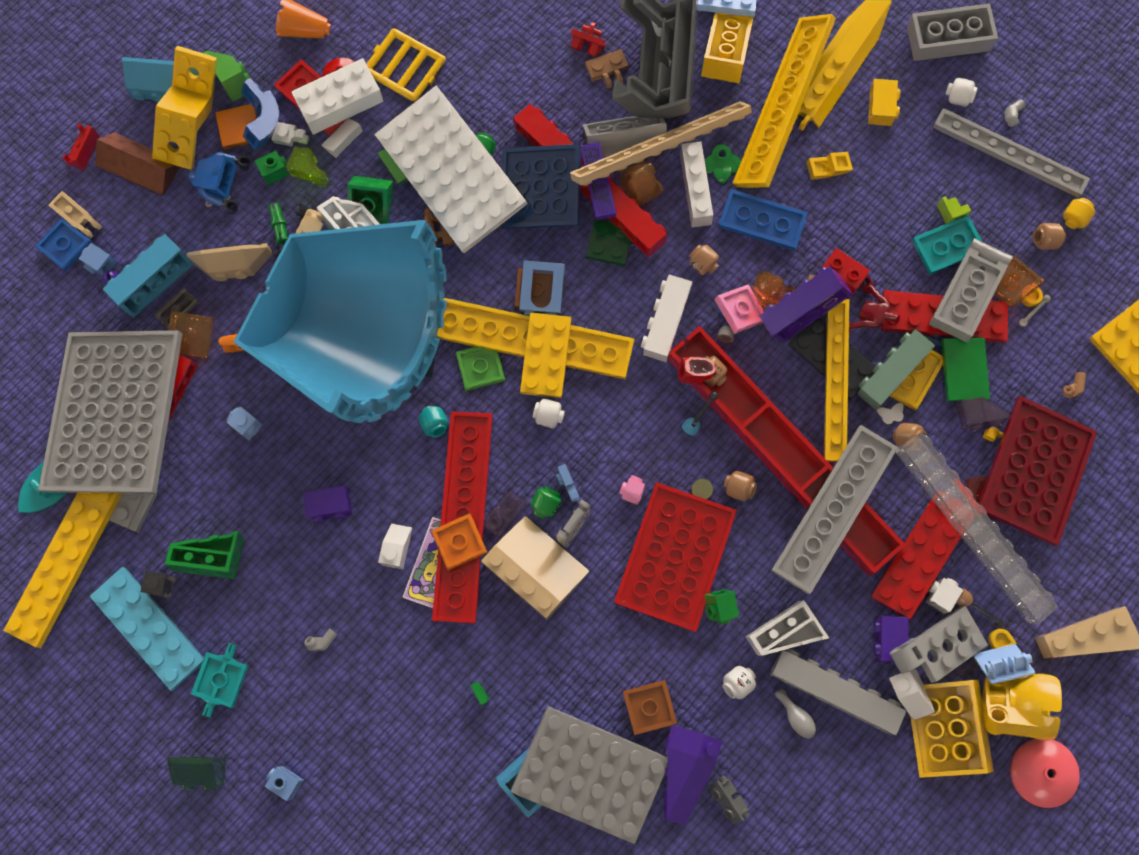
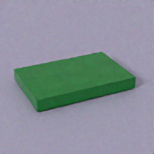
(965, 369)

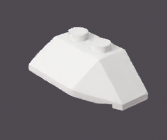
(345, 214)

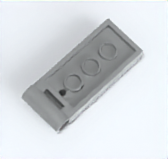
(970, 290)

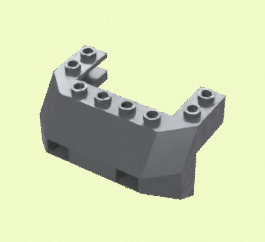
(665, 59)

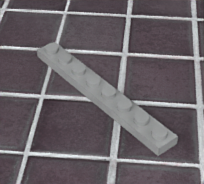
(1011, 153)

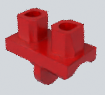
(580, 37)

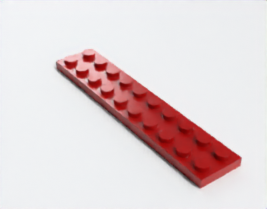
(463, 494)

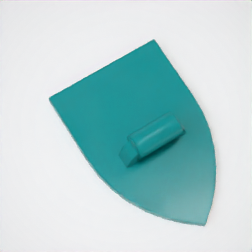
(32, 499)

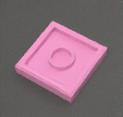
(740, 308)

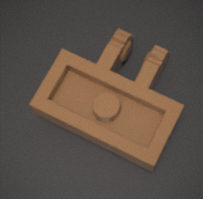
(607, 65)

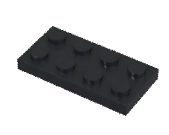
(811, 346)

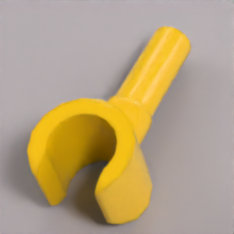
(991, 434)

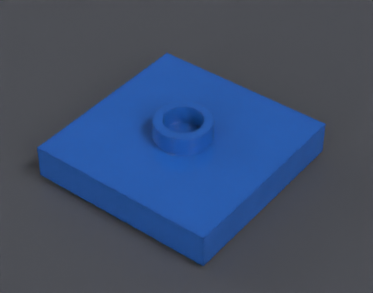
(63, 244)

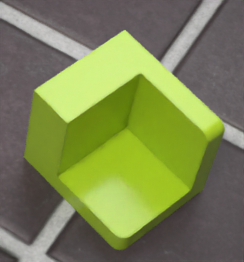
(952, 210)

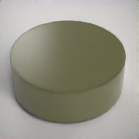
(702, 488)

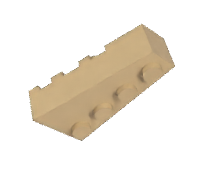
(1098, 634)

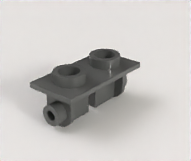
(734, 809)

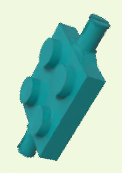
(219, 680)

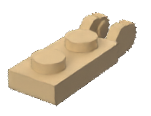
(73, 213)

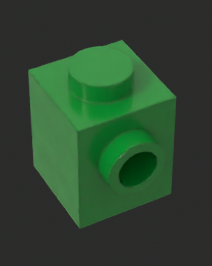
(272, 167)
(721, 606)

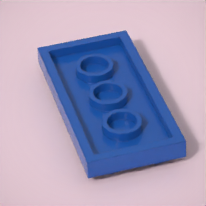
(763, 219)

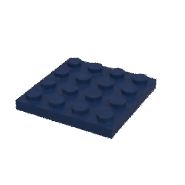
(546, 185)

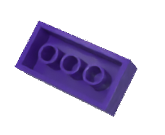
(805, 304)

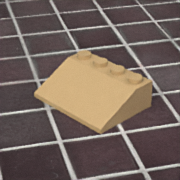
(535, 567)

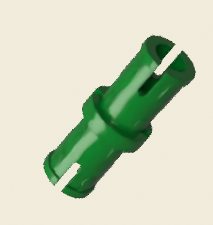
(278, 223)

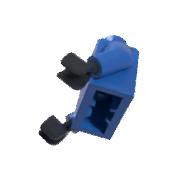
(215, 177)

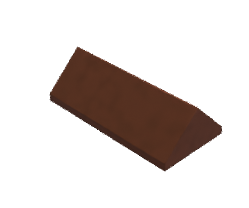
(134, 163)

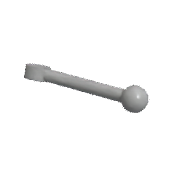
(1023, 322)

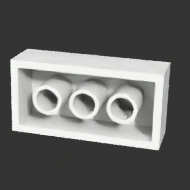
(337, 96)

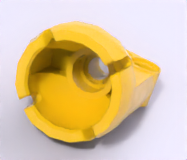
(1023, 706)

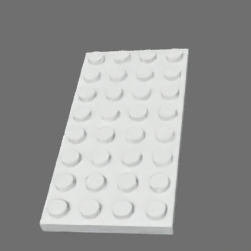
(450, 169)

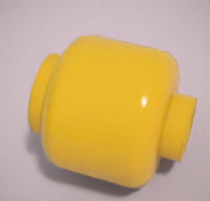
(1079, 213)

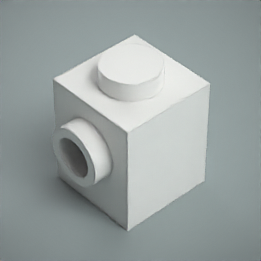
(944, 595)

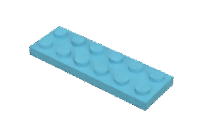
(147, 628)

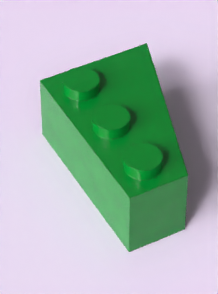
(208, 556)

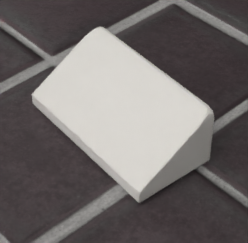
(342, 137)

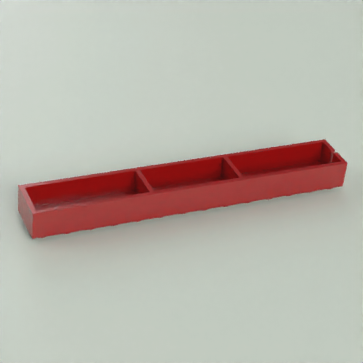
(784, 449)

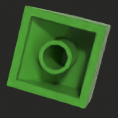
(230, 74)

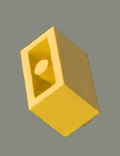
(883, 102)

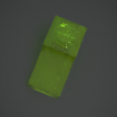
(303, 166)

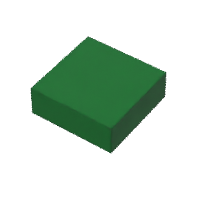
(480, 693)

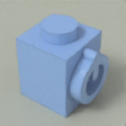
(243, 422)

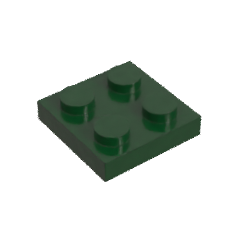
(607, 244)

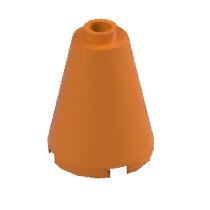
(300, 22)

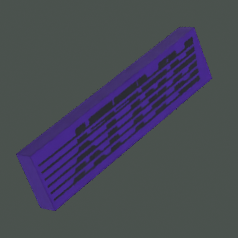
(600, 187)

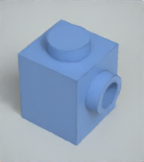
(96, 260)
(283, 782)

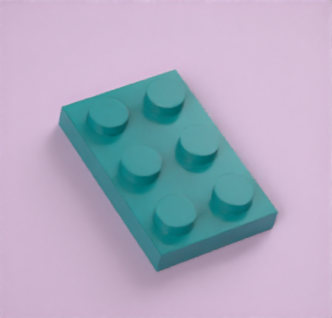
(945, 244)

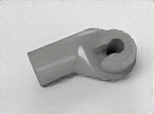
(1011, 112)
(320, 643)

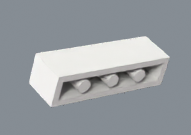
(696, 184)
(667, 317)

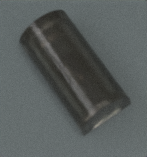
(181, 302)

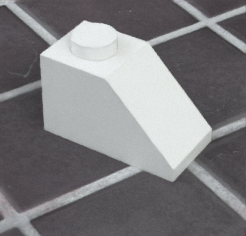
(395, 546)
(912, 694)

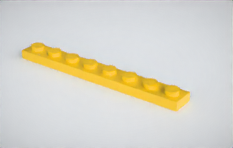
(836, 382)

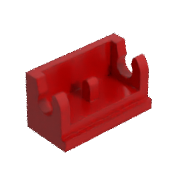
(82, 148)

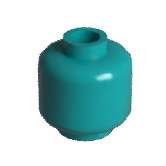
(433, 421)

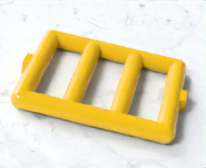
(408, 43)

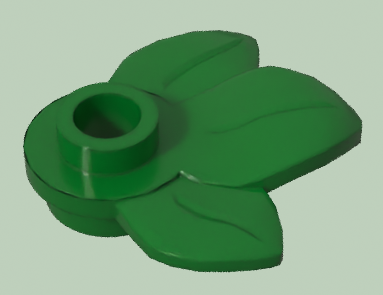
(722, 166)

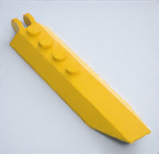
(842, 60)

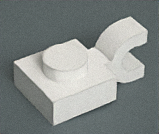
(286, 134)

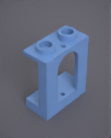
(558, 272)

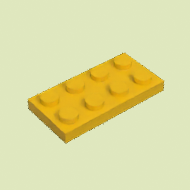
(546, 355)

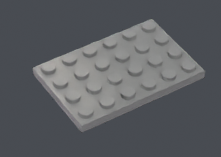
(590, 775)

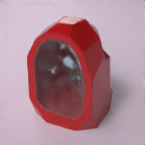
(696, 370)

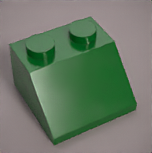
(374, 195)

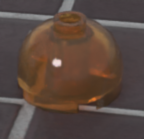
(769, 288)

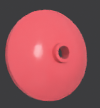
(1030, 770)

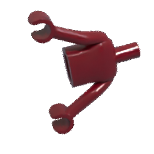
(873, 313)

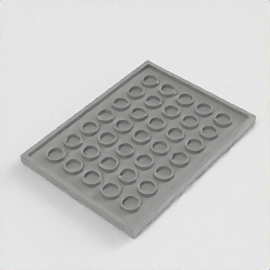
(111, 412)

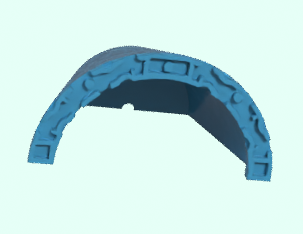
(351, 316)

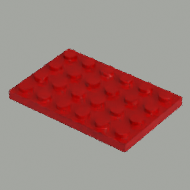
(675, 557)

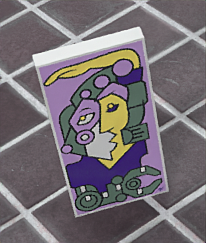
(423, 577)

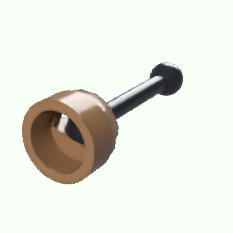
(967, 599)

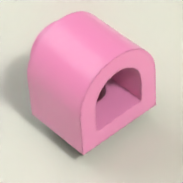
(632, 490)

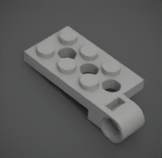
(914, 651)

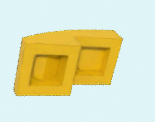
(829, 166)

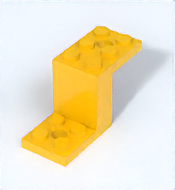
(184, 108)

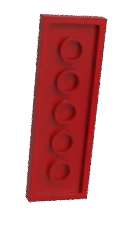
(918, 309)
(918, 563)

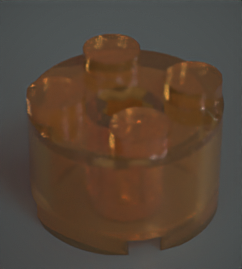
(640, 182)

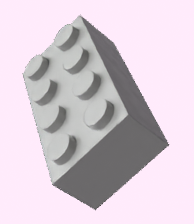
(952, 32)

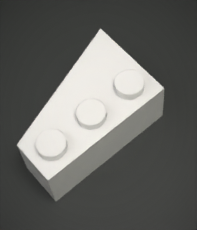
(787, 630)

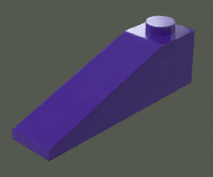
(689, 768)

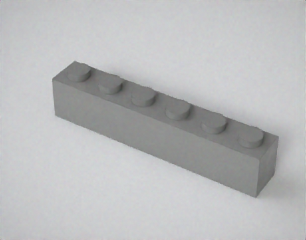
(838, 692)

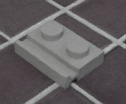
(132, 510)

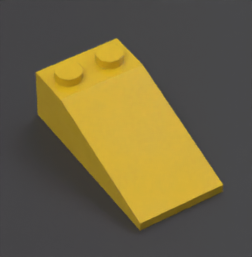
(727, 47)

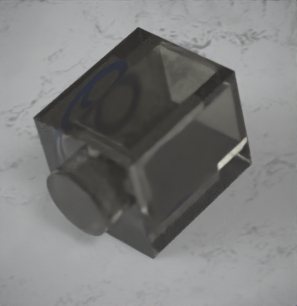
(157, 584)

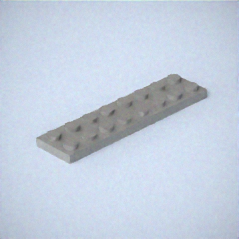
(834, 509)

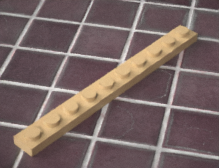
(655, 145)

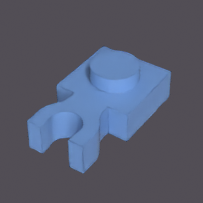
(565, 479)

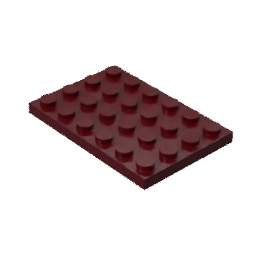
(1037, 470)

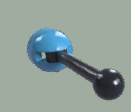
(692, 425)

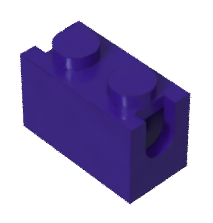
(327, 503)
(890, 634)

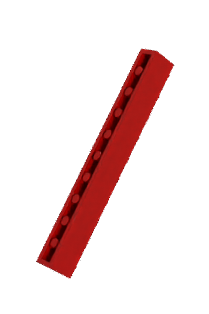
(629, 218)

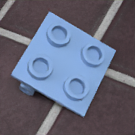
(1004, 663)

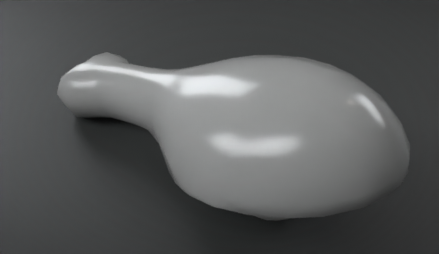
(797, 717)

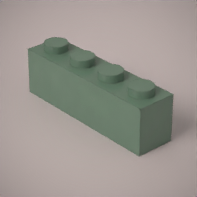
(895, 369)

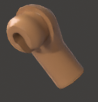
(1077, 387)

